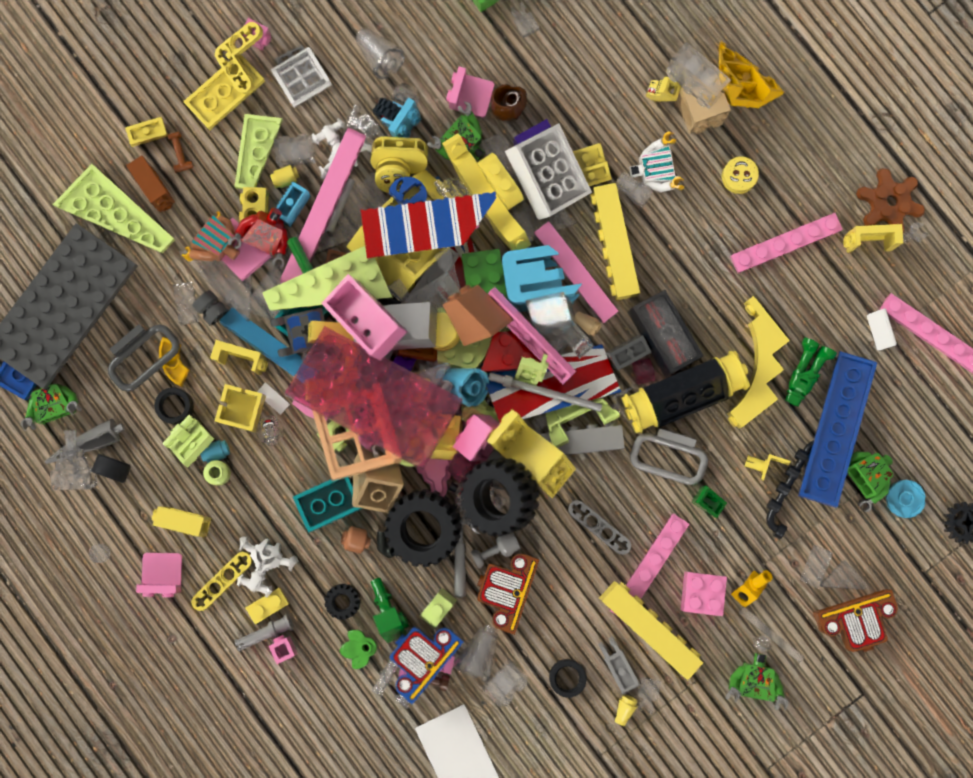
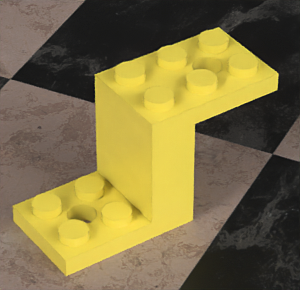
(520, 442)

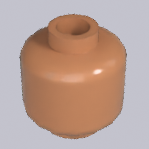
(355, 539)

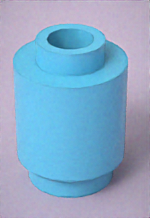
(216, 451)

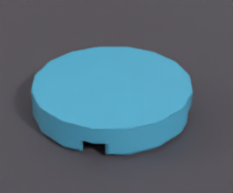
(905, 498)

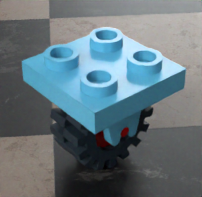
(397, 117)

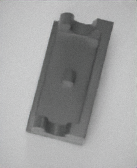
(628, 352)

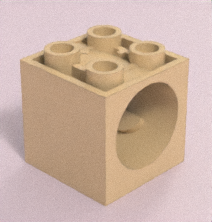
(698, 117)

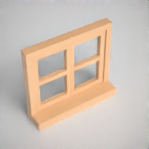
(353, 469)

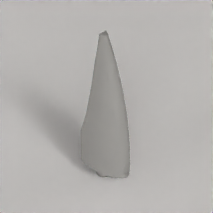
(95, 438)

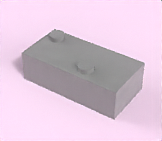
(418, 321)

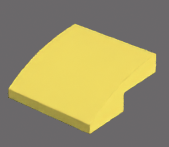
(593, 164)

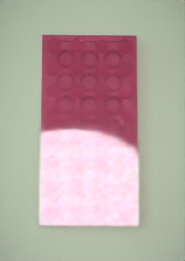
(373, 398)

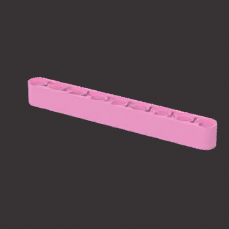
(326, 199)

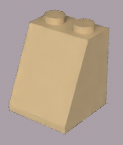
(378, 487)

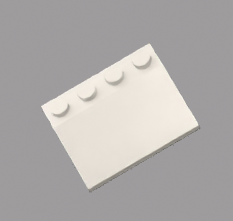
(548, 172)

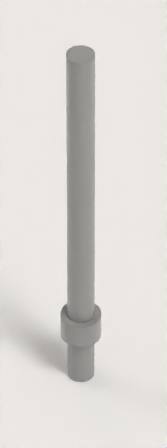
(508, 382)

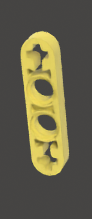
(222, 581)

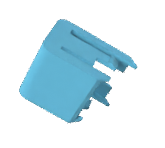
(527, 278)

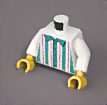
(657, 166)

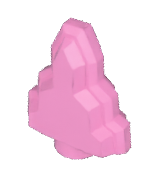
(436, 475)

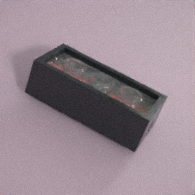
(665, 333)

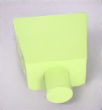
(438, 608)

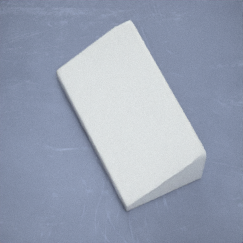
(881, 329)

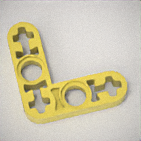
(233, 53)

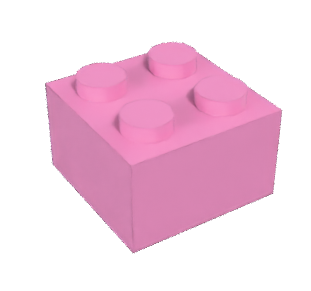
(473, 440)
(703, 593)

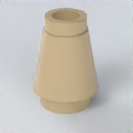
(587, 323)

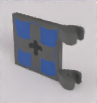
(297, 330)

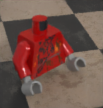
(264, 233)

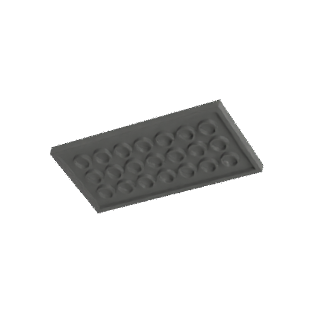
(62, 305)

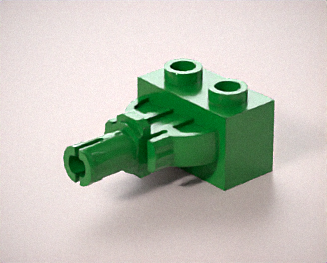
(389, 622)

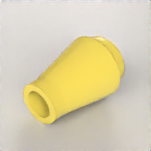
(626, 708)

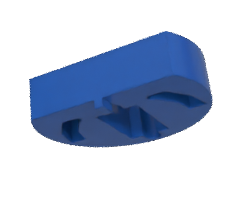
(407, 184)

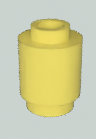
(284, 176)

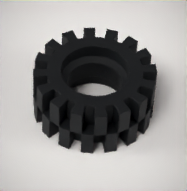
(330, 604)

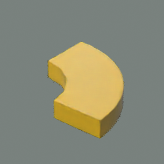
(174, 368)

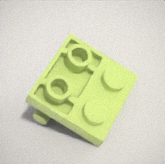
(188, 440)

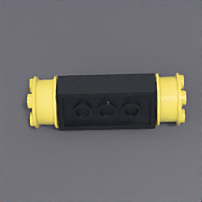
(686, 392)

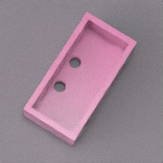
(354, 301)

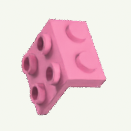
(471, 90)
(161, 574)

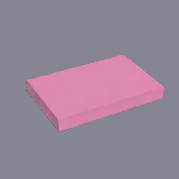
(248, 259)

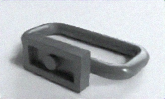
(131, 343)

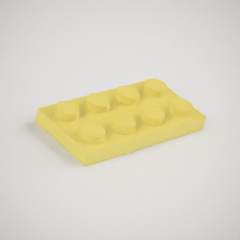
(219, 96)

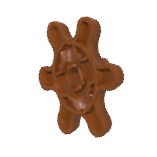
(878, 197)

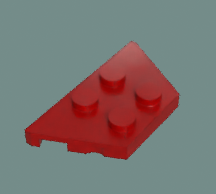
(505, 353)

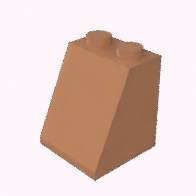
(475, 314)

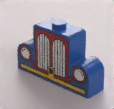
(422, 659)

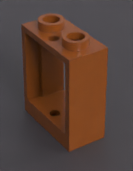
(150, 184)

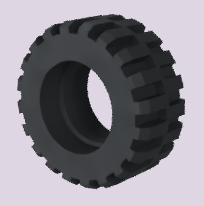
(479, 504)
(410, 549)

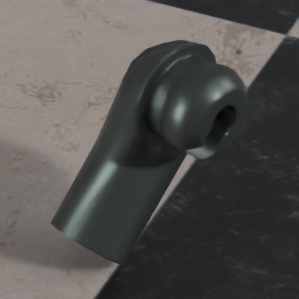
(382, 545)

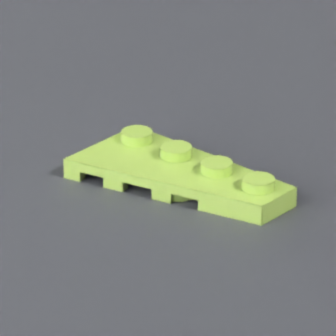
(255, 147)

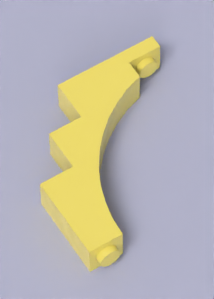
(476, 183)
(767, 340)

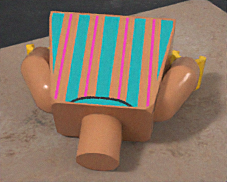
(212, 241)

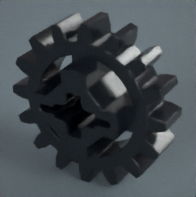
(964, 514)

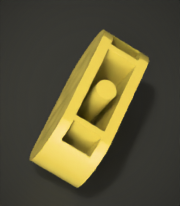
(411, 150)
(500, 181)

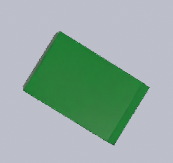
(709, 501)

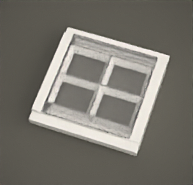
(301, 77)

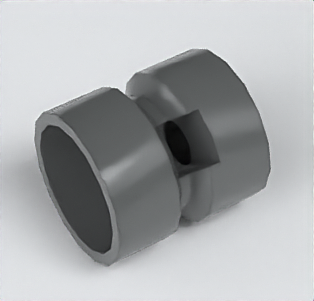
(209, 307)

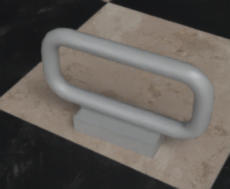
(675, 441)

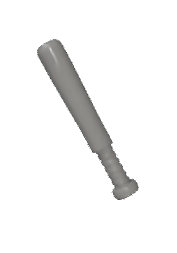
(459, 571)

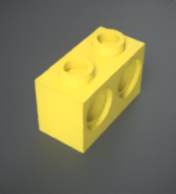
(249, 208)

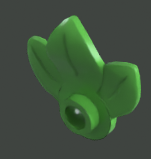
(355, 648)

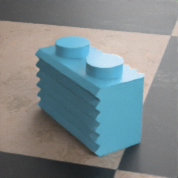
(292, 203)

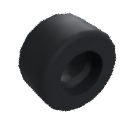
(111, 468)

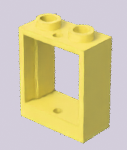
(181, 521)

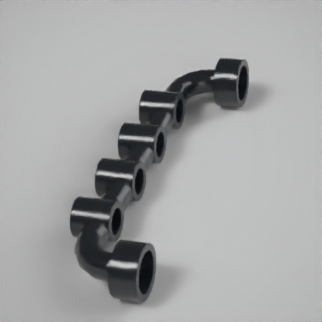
(784, 488)

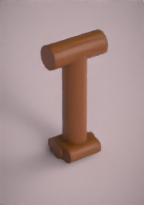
(183, 165)

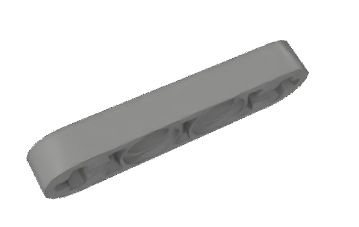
(601, 524)

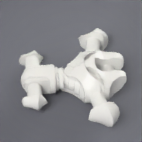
(334, 140)
(265, 558)

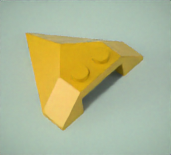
(747, 85)

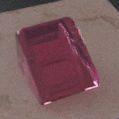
(643, 371)

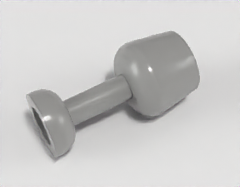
(505, 544)

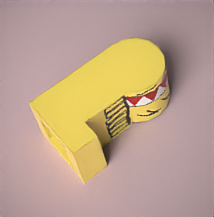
(661, 89)

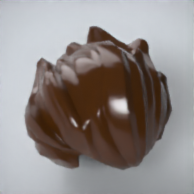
(508, 102)

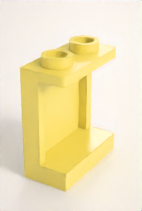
(890, 234)
(222, 349)

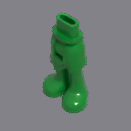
(801, 381)

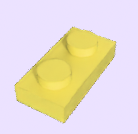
(146, 131)
(267, 606)

